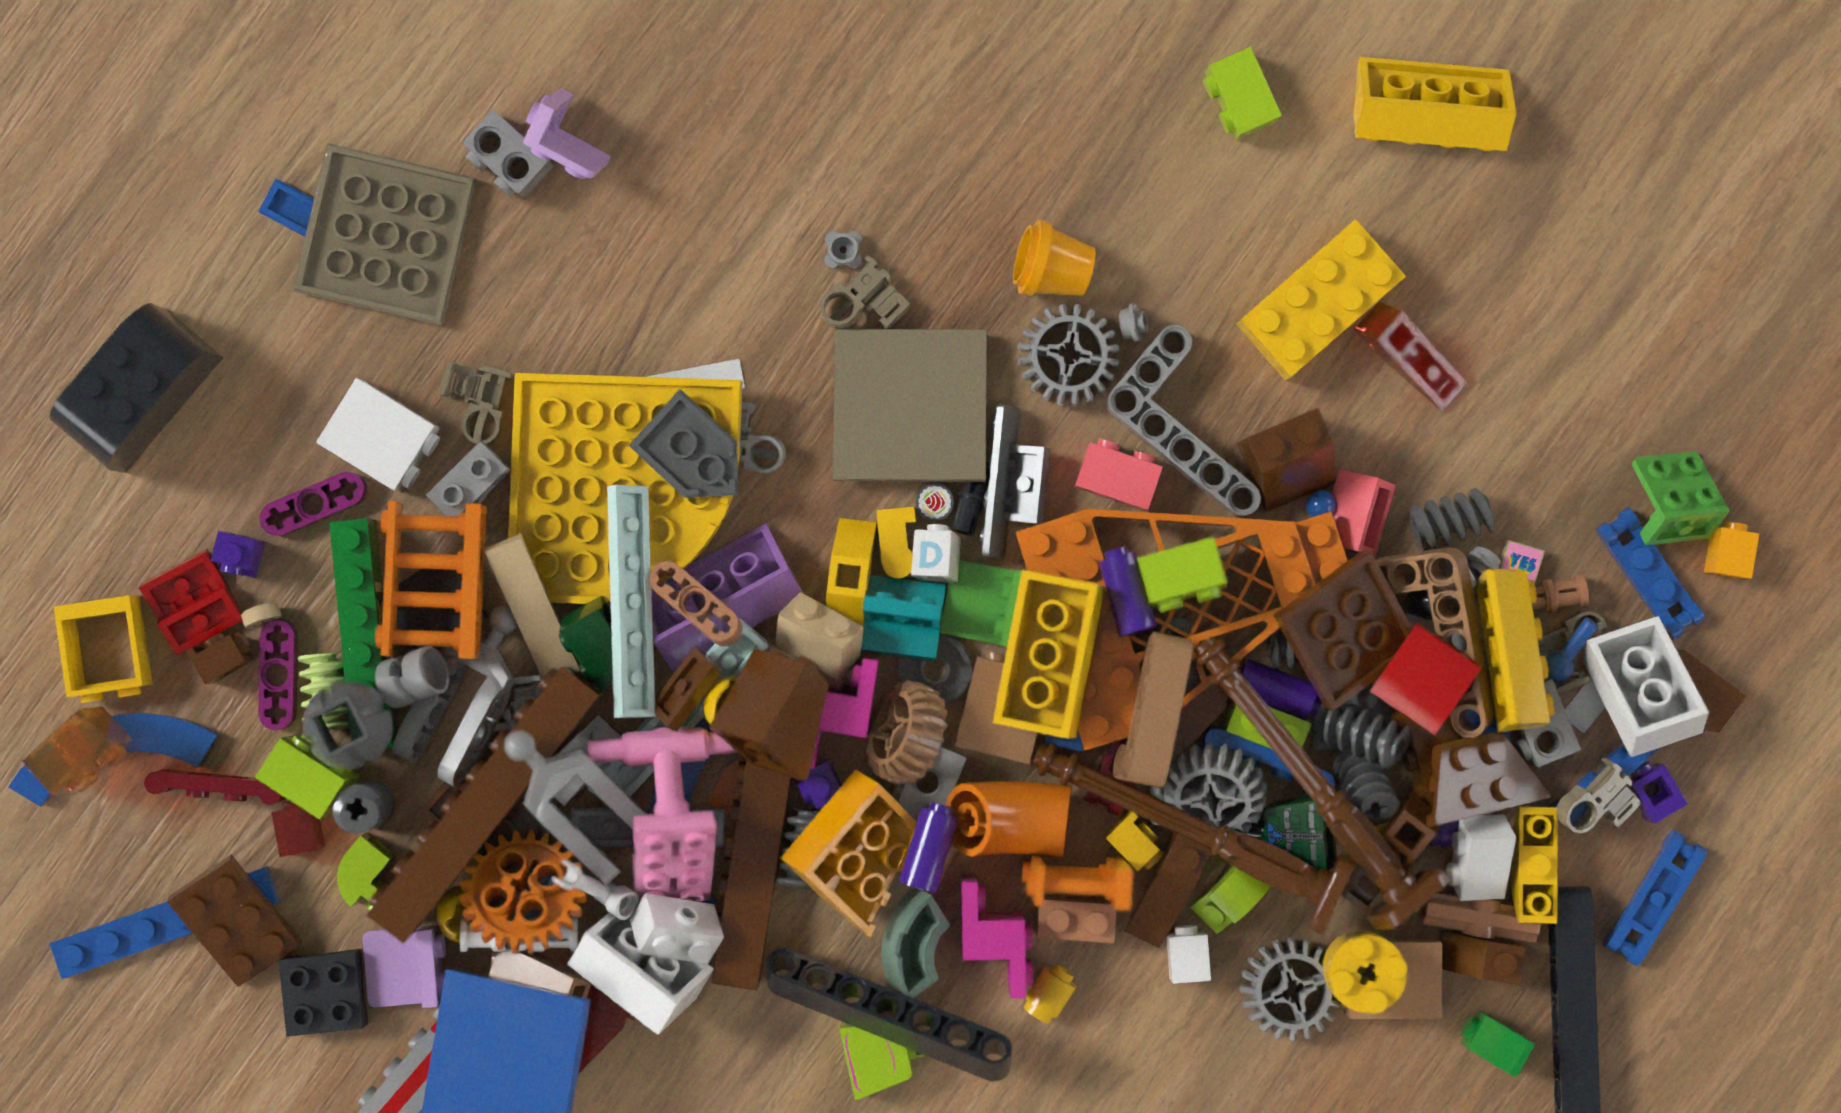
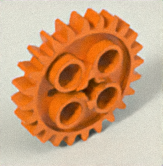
(491, 881)

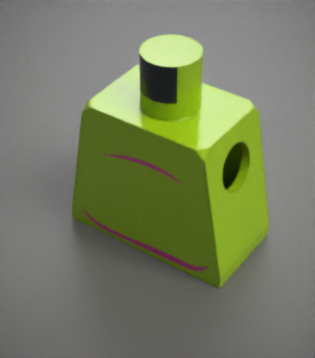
(874, 1061)

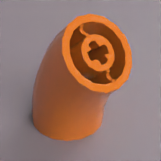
(1010, 817)

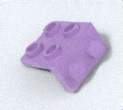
(551, 142)
(405, 971)

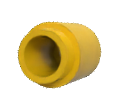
(1050, 993)

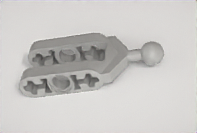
(480, 717)
(554, 773)

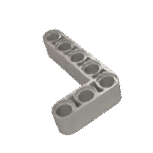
(1173, 430)

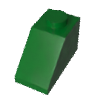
(1496, 1043)

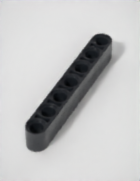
(1574, 1003)
(898, 1028)

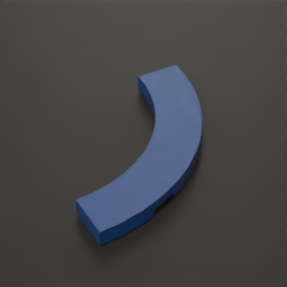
(150, 734)

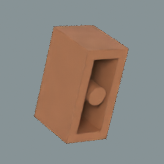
(1076, 919)

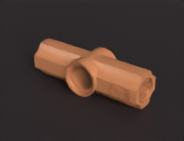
(1477, 918)

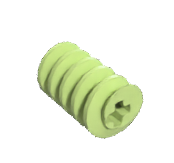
(322, 675)

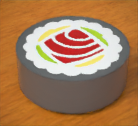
(934, 502)

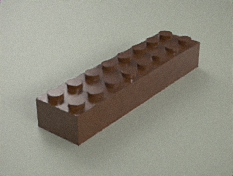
(480, 809)

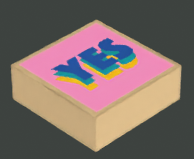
(1521, 557)

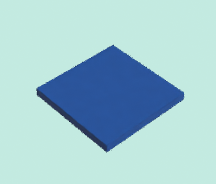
(504, 1047)

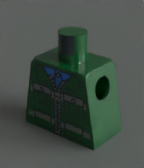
(1298, 830)

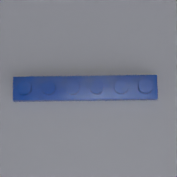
(133, 933)

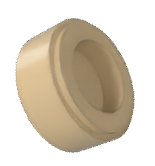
(261, 615)

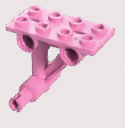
(674, 844)

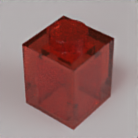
(296, 830)

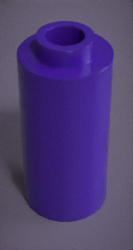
(1127, 592)
(1282, 690)
(929, 847)

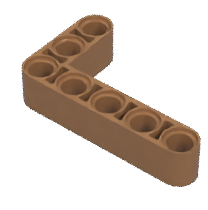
(1447, 623)

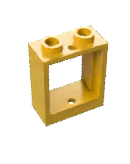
(70, 650)

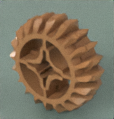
(906, 732)

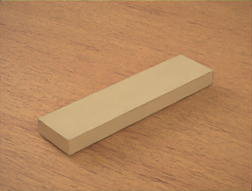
(530, 604)

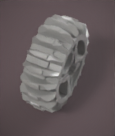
(1086, 357)
(1231, 781)
(1274, 993)

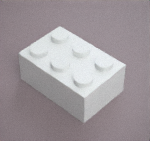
(1645, 686)
(643, 984)

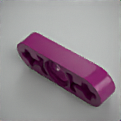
(283, 504)
(290, 702)

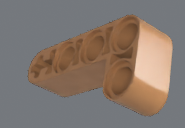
(1155, 712)

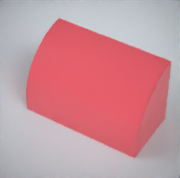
(1361, 510)

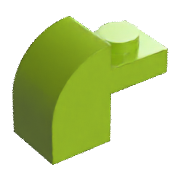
(361, 869)
(1229, 899)

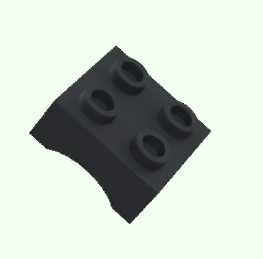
(430, 618)
(323, 992)

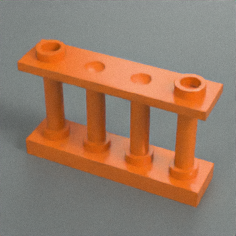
(465, 600)
(1109, 879)

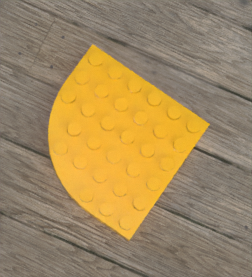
(575, 443)

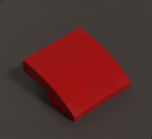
(191, 602)
(1426, 678)

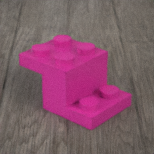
(849, 712)
(995, 936)

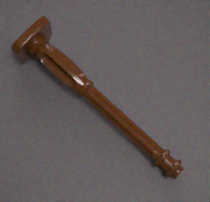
(1361, 841)
(1241, 850)

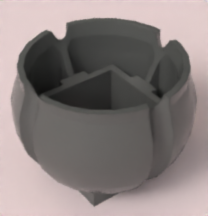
(370, 714)

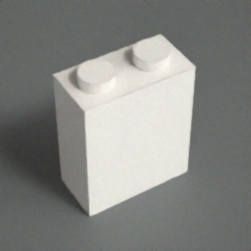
(379, 436)

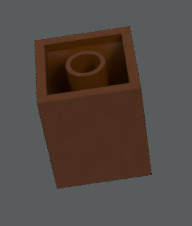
(1290, 459)
(774, 712)

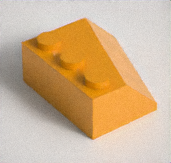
(854, 850)

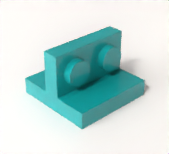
(903, 618)

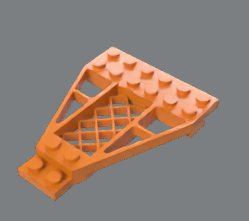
(1069, 548)

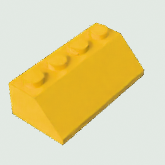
(1433, 104)
(1513, 650)

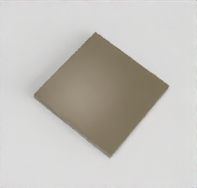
(391, 237)
(910, 405)

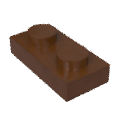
(686, 688)

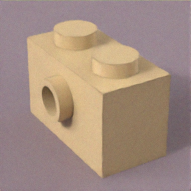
(820, 635)

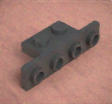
(1015, 482)

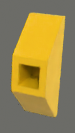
(851, 568)
(1535, 865)

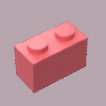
(1119, 475)

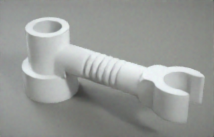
(618, 899)

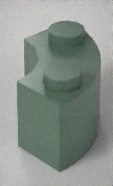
(911, 943)

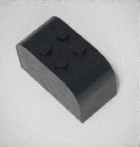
(133, 386)

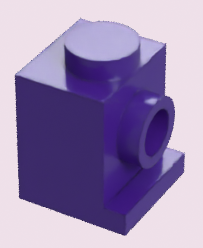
(237, 553)
(820, 784)
(1666, 797)

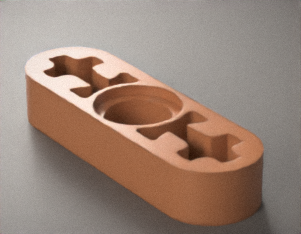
(708, 628)

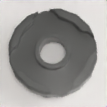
(957, 673)

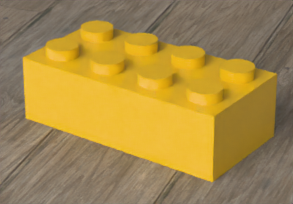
(1320, 300)
(1048, 654)

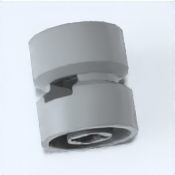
(412, 677)

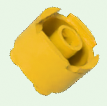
(1369, 993)

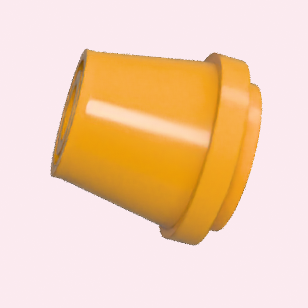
(1052, 262)

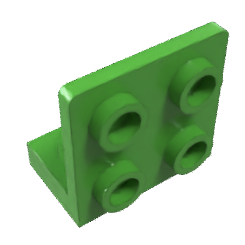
(1683, 497)
(981, 603)

